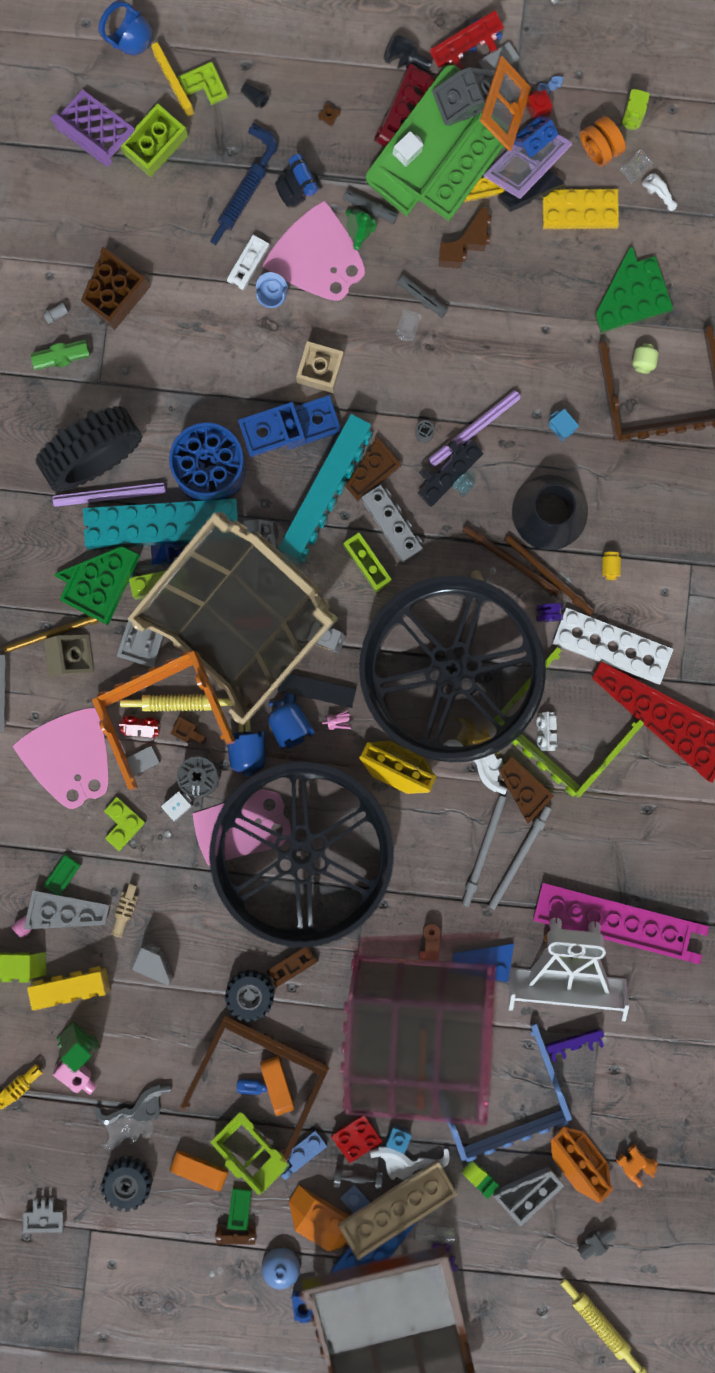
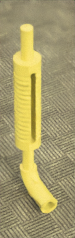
(179, 702)
(602, 1326)

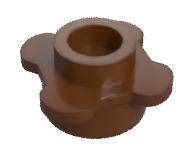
(329, 120)

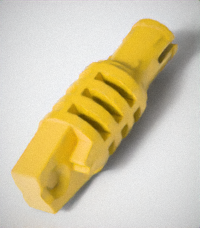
(19, 1086)

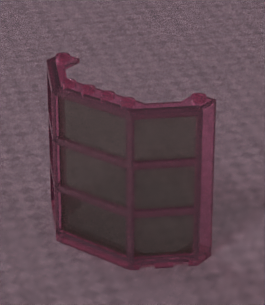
(418, 1039)

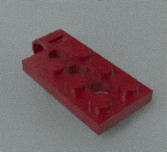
(405, 94)

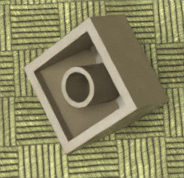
(68, 655)

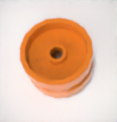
(602, 141)

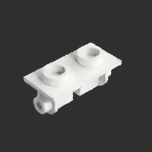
(545, 722)

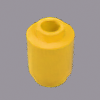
(611, 565)

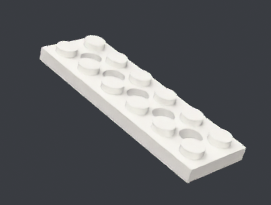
(624, 639)

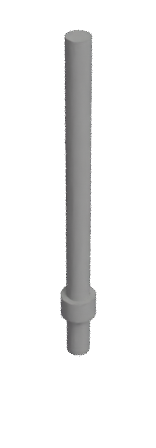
(538, 825)
(471, 887)

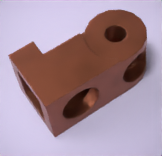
(432, 943)

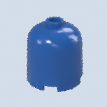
(289, 724)
(247, 752)

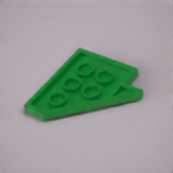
(634, 294)
(98, 583)

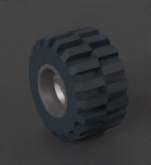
(249, 995)

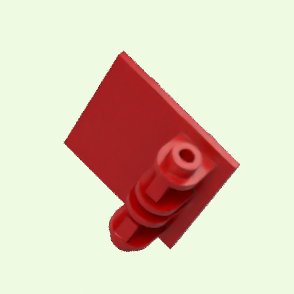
(356, 1138)

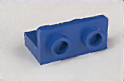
(536, 135)

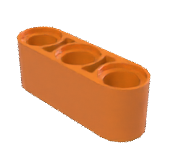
(277, 1085)
(198, 1170)

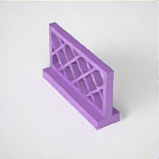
(80, 136)

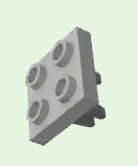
(140, 646)

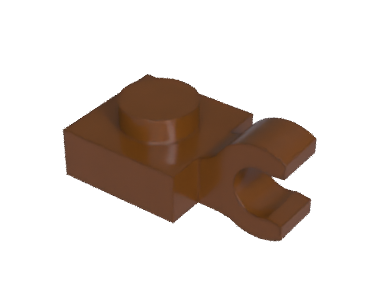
(185, 731)

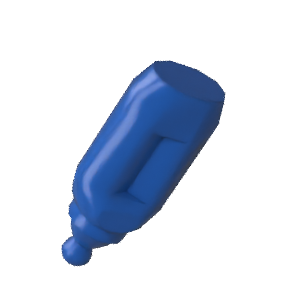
(251, 1086)

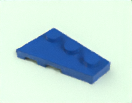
(497, 955)

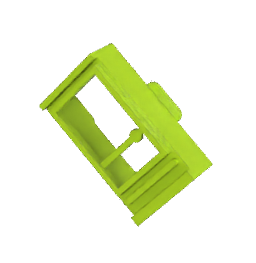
(267, 1173)

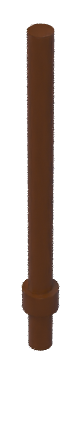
(480, 539)
(578, 600)

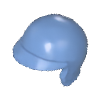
(271, 290)

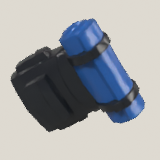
(297, 183)

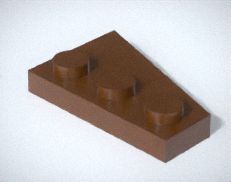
(373, 470)

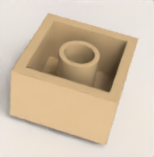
(320, 367)

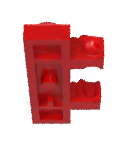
(481, 31)

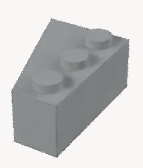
(528, 1194)

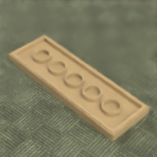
(397, 1209)

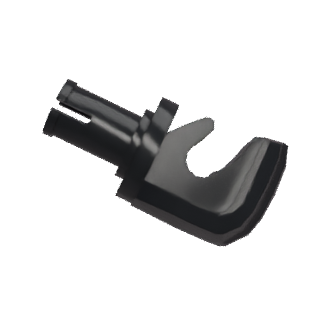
(407, 51)

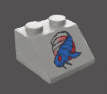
(153, 964)

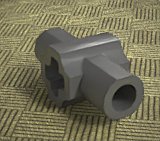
(596, 1243)

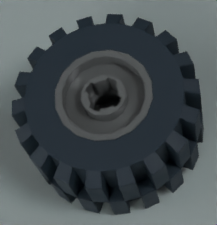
(126, 1184)

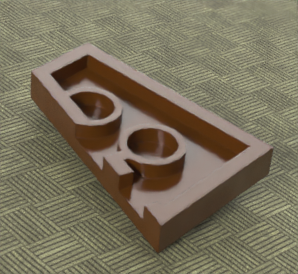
(525, 789)

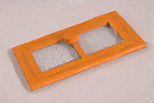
(505, 103)

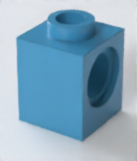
(562, 424)
(398, 1138)

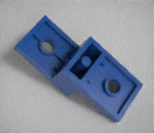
(289, 426)

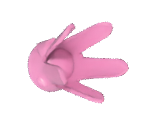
(337, 720)

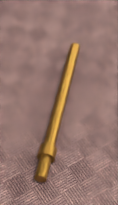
(48, 634)

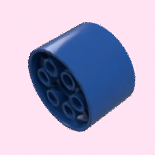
(229, 484)

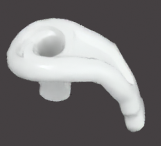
(655, 184)

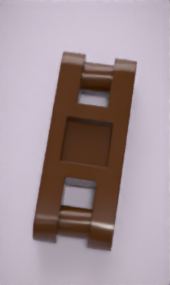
(292, 966)

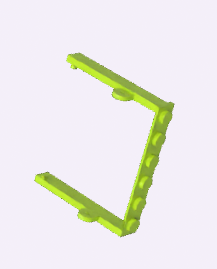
(545, 763)

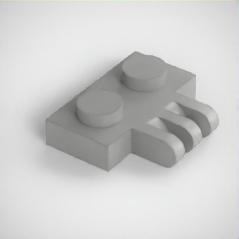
(43, 1218)

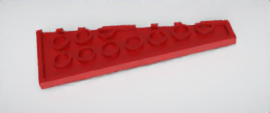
(675, 724)

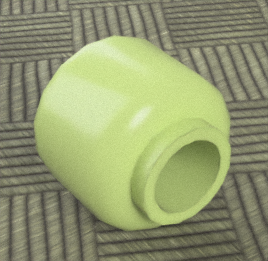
(645, 358)

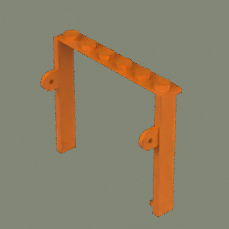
(140, 682)

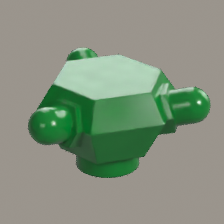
(359, 226)

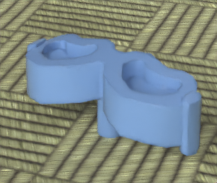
(553, 84)

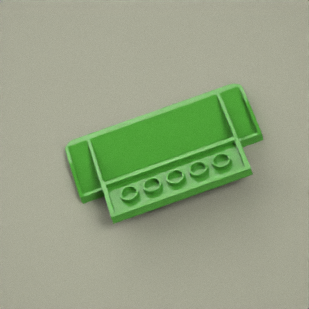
(445, 169)

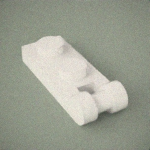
(248, 262)

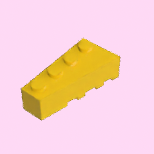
(68, 989)

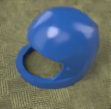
(134, 33)

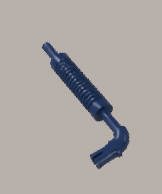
(249, 183)

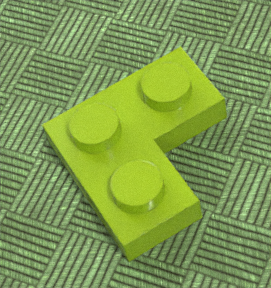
(204, 78)
(128, 823)

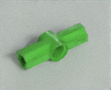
(60, 355)

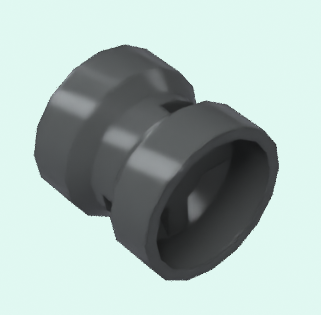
(422, 434)

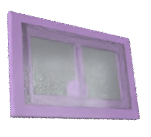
(518, 172)

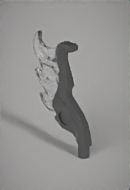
(132, 1121)

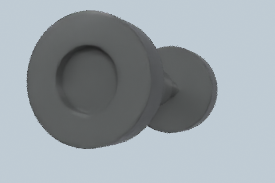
(358, 1179)

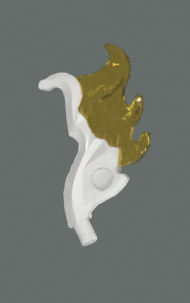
(487, 766)

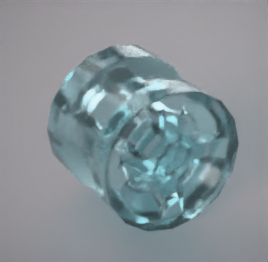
(463, 485)

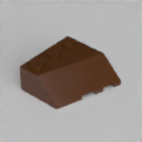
(113, 289)

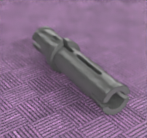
(370, 206)
(440, 309)

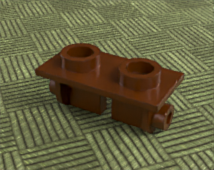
(235, 1237)

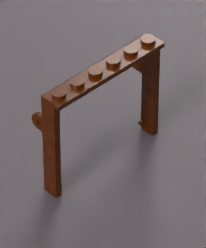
(661, 428)
(282, 1049)

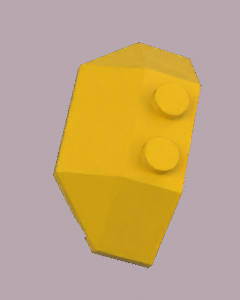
(398, 767)

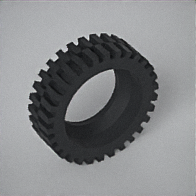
(88, 448)

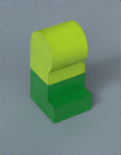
(480, 1179)

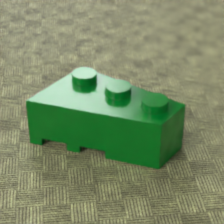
(76, 1047)

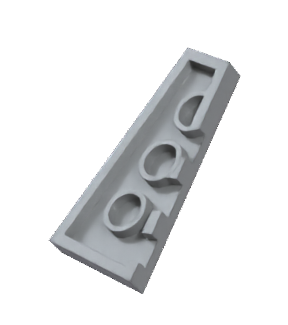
(60, 911)

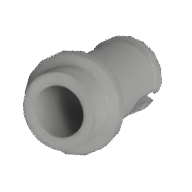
(55, 313)

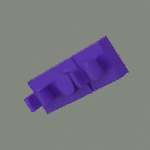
(575, 1042)

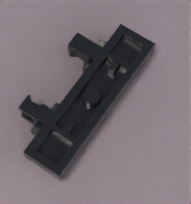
(440, 482)

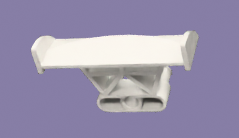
(568, 981)

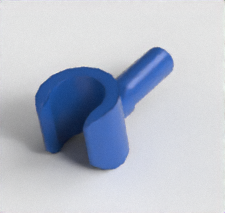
(288, 698)

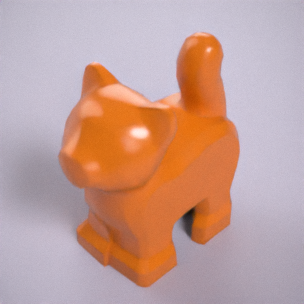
(635, 1163)

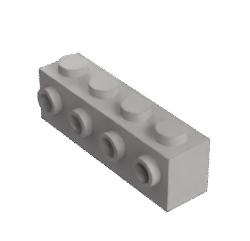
(392, 524)

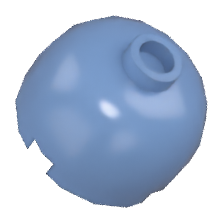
(280, 1268)

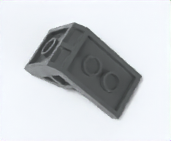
(463, 94)

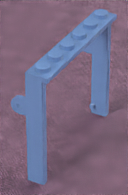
(526, 1130)

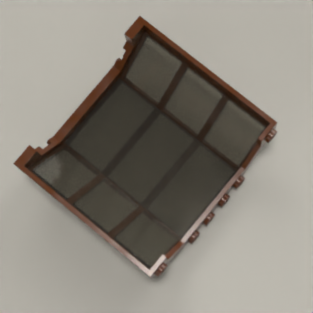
(390, 1316)

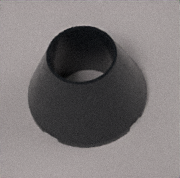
(543, 534)

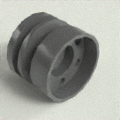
(210, 777)

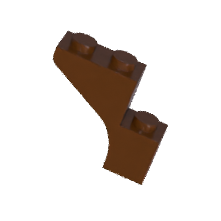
(474, 239)

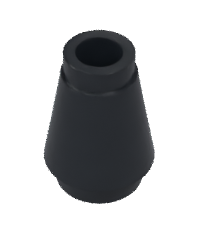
(255, 95)

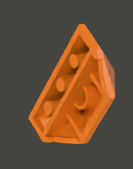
(581, 1163)
(317, 1219)

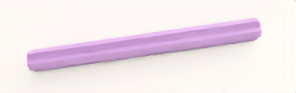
(476, 426)
(109, 494)

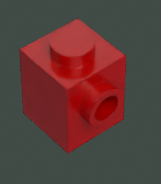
(539, 104)

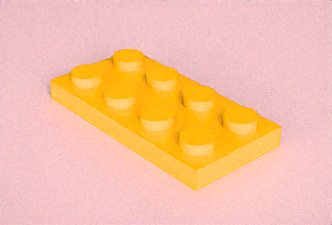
(581, 209)

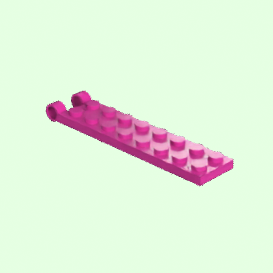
(618, 922)

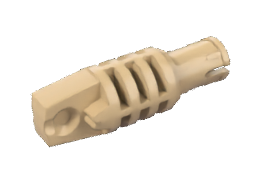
(124, 910)

